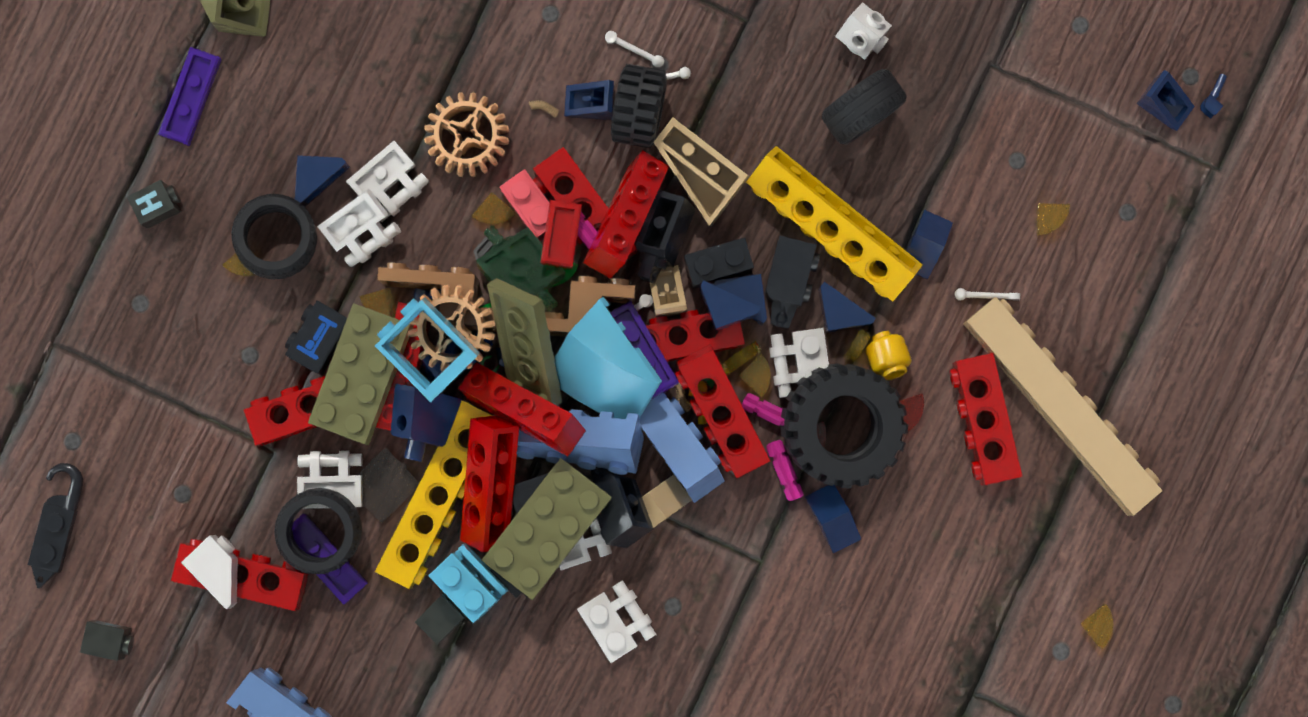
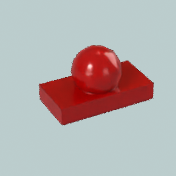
(561, 234)

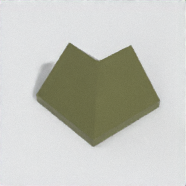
(238, 16)

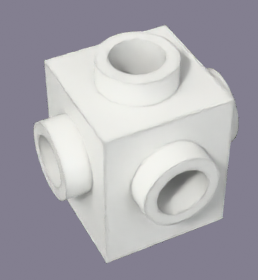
(864, 31)

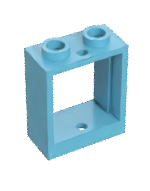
(391, 331)

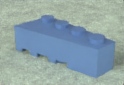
(605, 444)
(681, 447)
(267, 697)

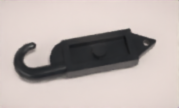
(55, 527)

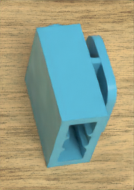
(468, 582)

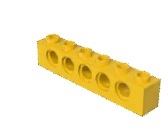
(850, 223)
(393, 563)

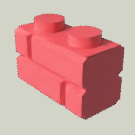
(527, 202)

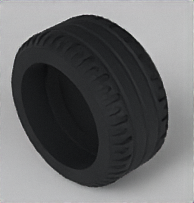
(864, 106)
(267, 204)
(291, 551)

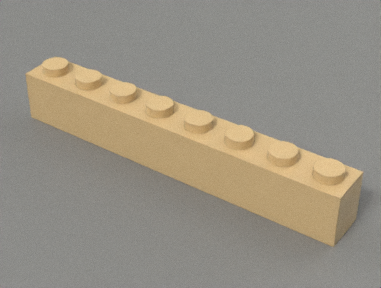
(1063, 407)

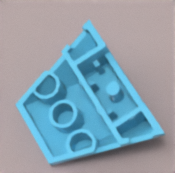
(603, 367)

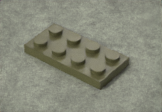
(524, 340)
(357, 377)
(546, 529)

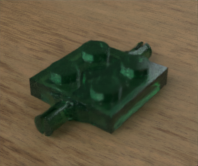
(519, 264)

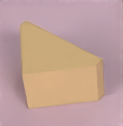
(668, 293)
(665, 500)

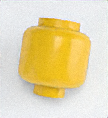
(888, 355)

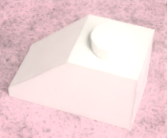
(215, 568)

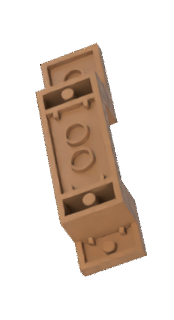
(583, 293)

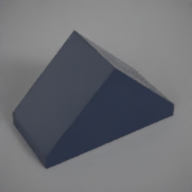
(590, 100)
(1166, 101)
(315, 175)
(929, 241)
(747, 288)
(726, 307)
(840, 312)
(833, 517)

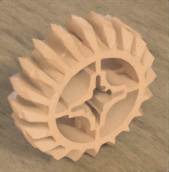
(473, 121)
(465, 303)

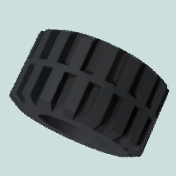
(638, 105)

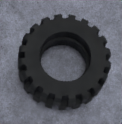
(884, 434)

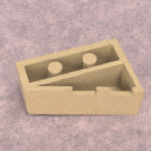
(702, 170)

